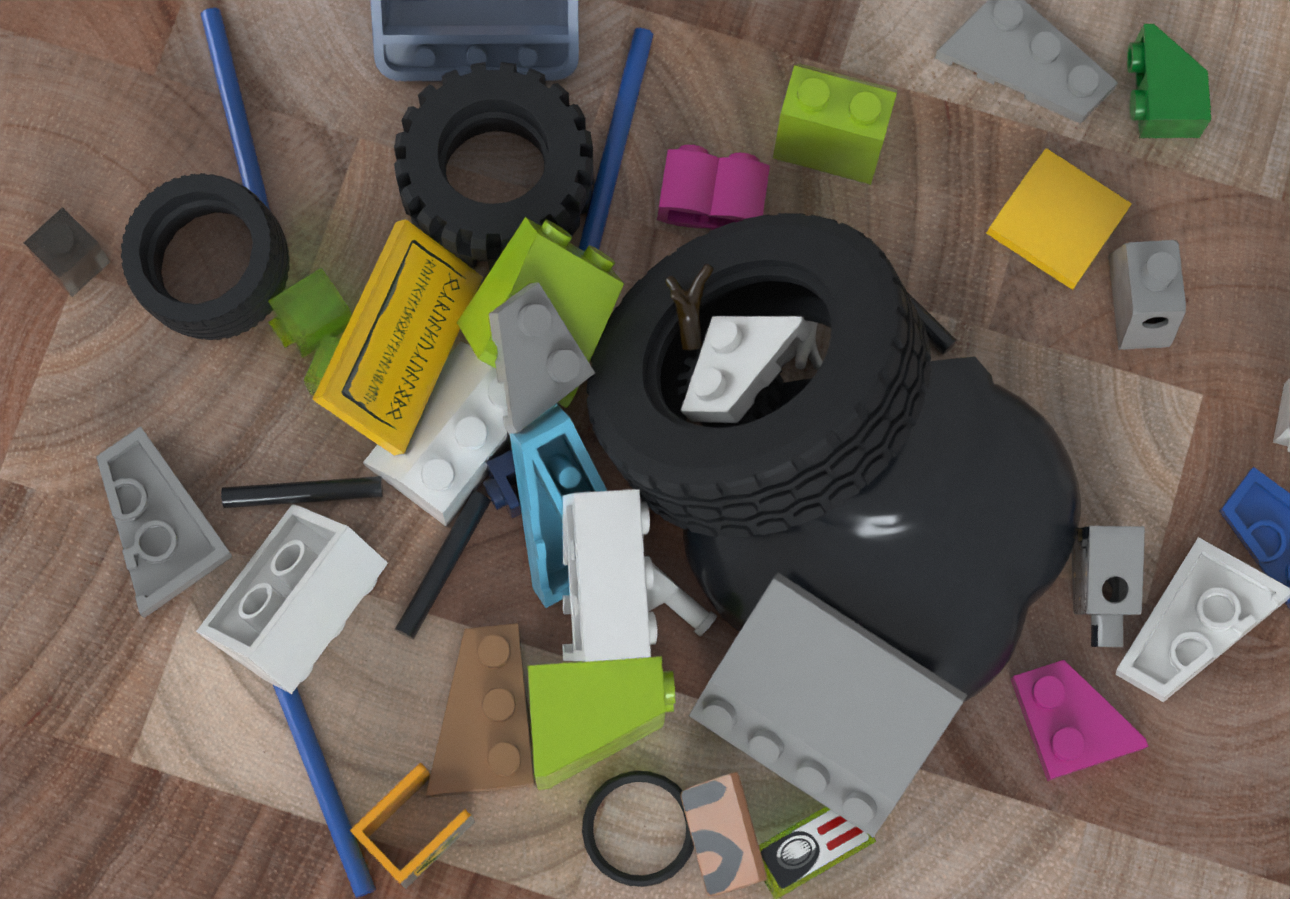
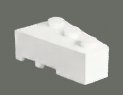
(607, 576)

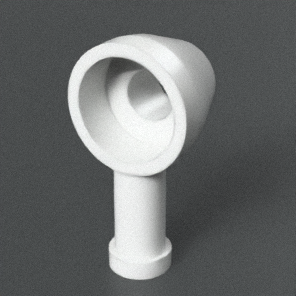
(668, 592)

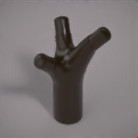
(688, 307)

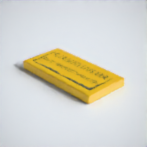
(398, 338)

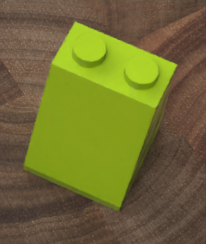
(833, 123)
(575, 281)
(593, 711)

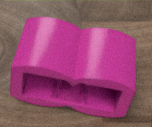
(710, 189)

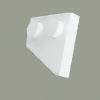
(737, 364)

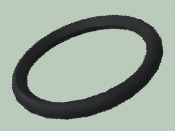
(589, 840)

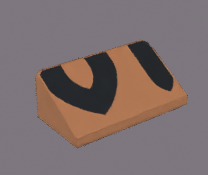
(723, 835)

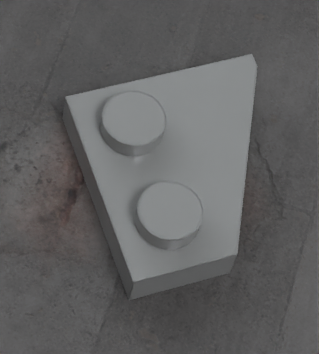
(534, 356)

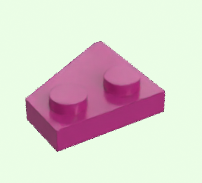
(1071, 721)

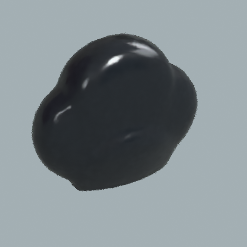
(938, 544)

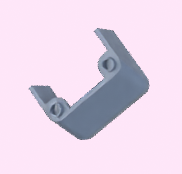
(436, 36)

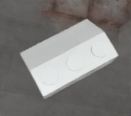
(452, 440)
(293, 597)

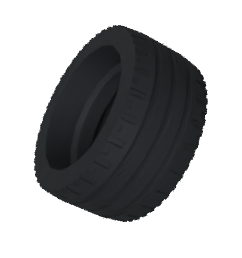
(168, 211)

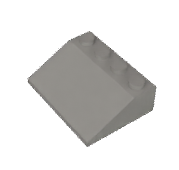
(827, 705)

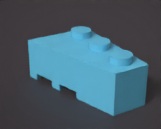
(549, 465)

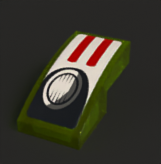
(810, 850)

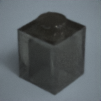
(67, 252)

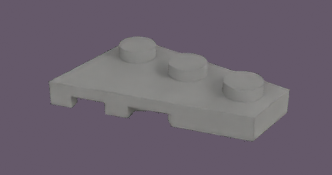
(1027, 53)
(158, 523)

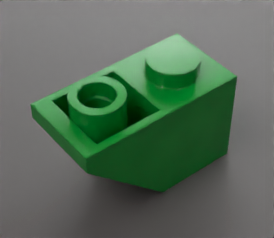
(1170, 87)

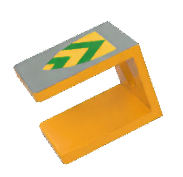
(387, 807)

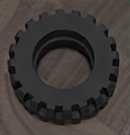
(479, 105)

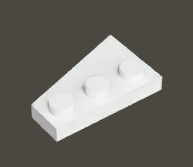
(1198, 618)

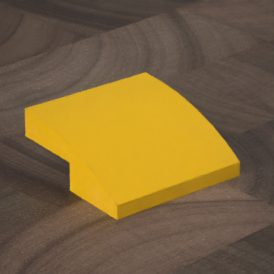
(1059, 218)

